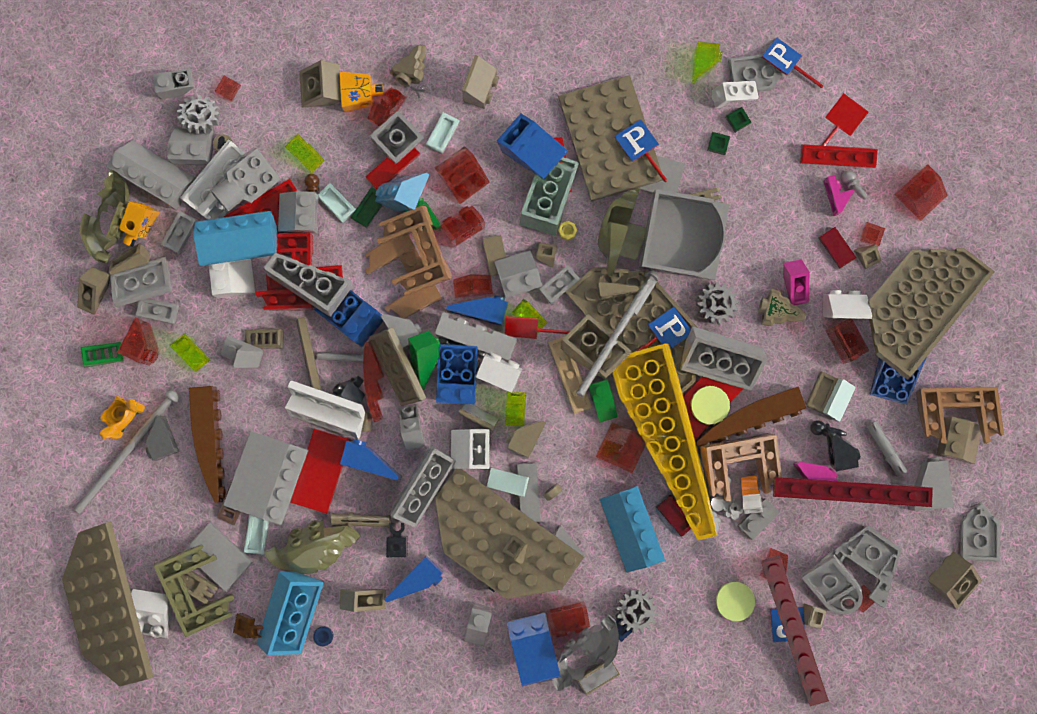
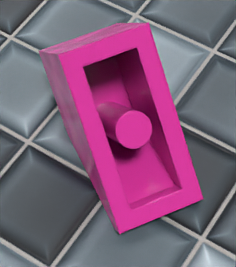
(796, 281)
(815, 472)

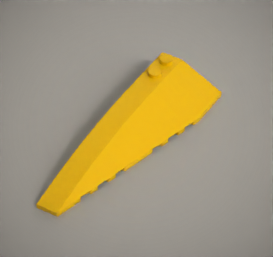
(656, 404)

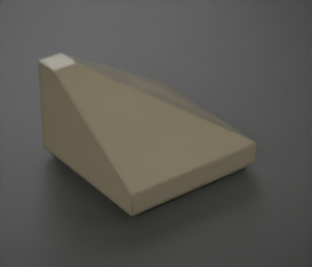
(867, 254)
(545, 255)
(516, 549)
(812, 614)

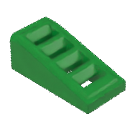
(85, 354)

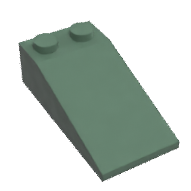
(549, 197)

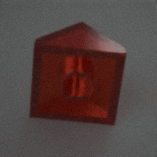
(847, 341)

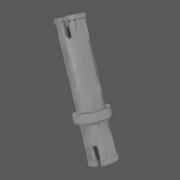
(886, 448)

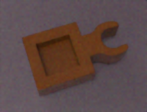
(245, 626)

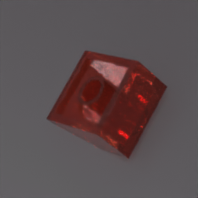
(922, 192)
(463, 225)
(140, 343)
(621, 447)
(568, 619)

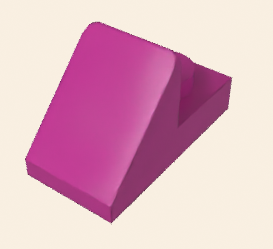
(836, 199)

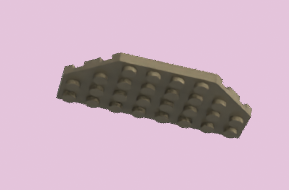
(922, 304)
(610, 312)
(478, 526)
(104, 607)

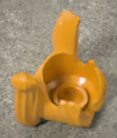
(117, 422)

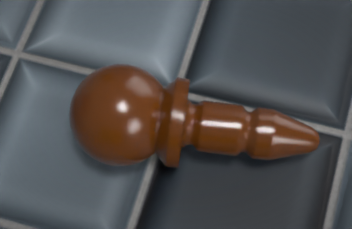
(312, 182)

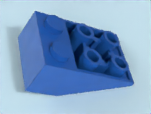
(531, 146)
(355, 318)
(457, 374)
(891, 384)

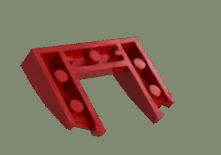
(301, 248)

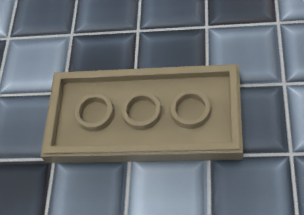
(397, 367)

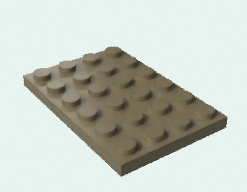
(592, 121)

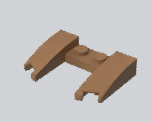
(419, 224)
(406, 251)
(984, 399)
(717, 456)

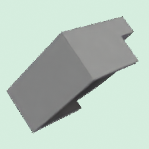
(684, 234)

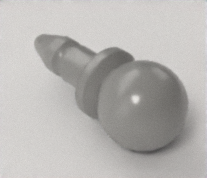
(849, 178)

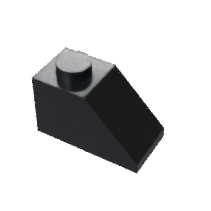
(841, 452)

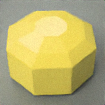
(567, 230)

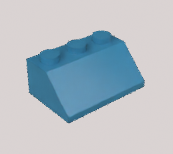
(402, 193)

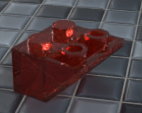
(462, 174)

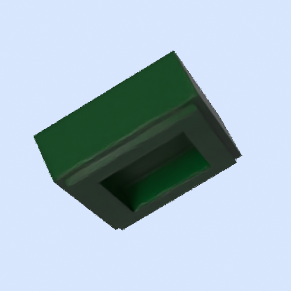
(738, 119)
(718, 143)

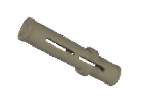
(360, 520)

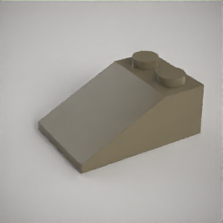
(586, 343)

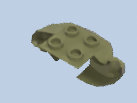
(116, 195)
(617, 234)
(312, 548)

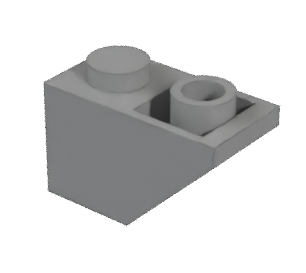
(173, 83)
(411, 427)

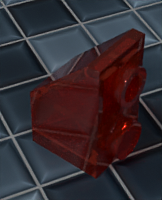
(386, 106)

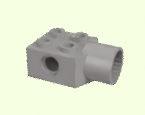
(245, 180)

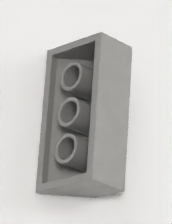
(151, 173)
(722, 358)
(422, 487)

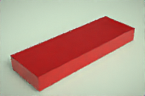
(388, 169)

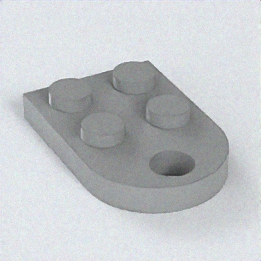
(833, 585)

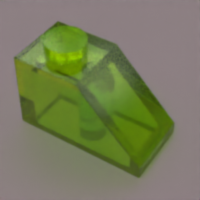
(705, 59)

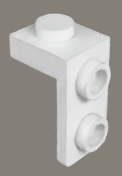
(734, 91)

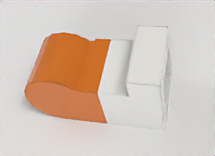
(751, 494)

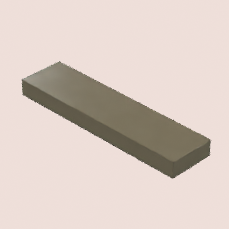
(308, 353)

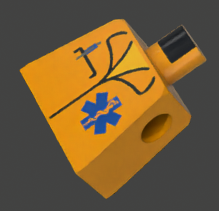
(358, 90)
(137, 221)

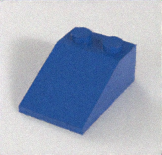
(365, 458)
(533, 649)

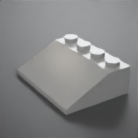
(265, 478)

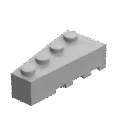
(313, 285)
(461, 333)

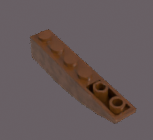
(756, 415)
(207, 437)

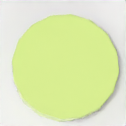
(710, 405)
(735, 601)

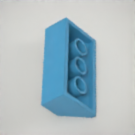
(235, 238)
(632, 529)
(289, 613)

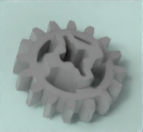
(198, 114)
(712, 298)
(635, 619)

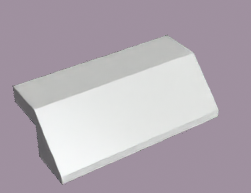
(199, 194)
(325, 410)

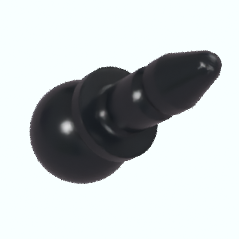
(819, 428)

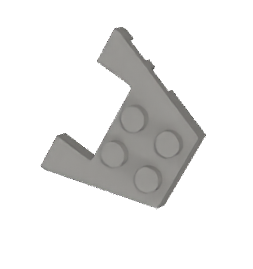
(874, 555)

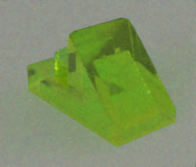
(304, 153)
(526, 310)
(190, 352)
(515, 408)

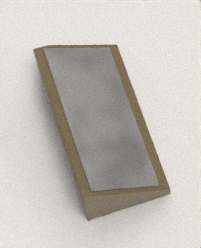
(479, 416)
(598, 676)

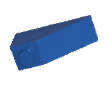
(485, 309)
(418, 579)

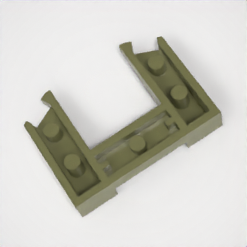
(190, 618)

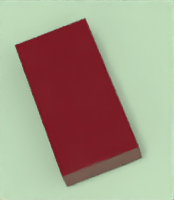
(837, 247)
(674, 515)

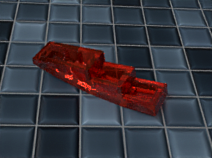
(372, 372)

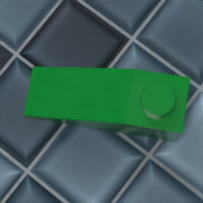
(423, 355)

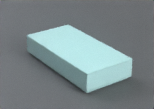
(442, 133)
(336, 202)
(839, 399)
(507, 482)
(256, 535)

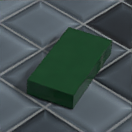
(367, 209)

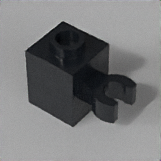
(350, 390)
(397, 544)

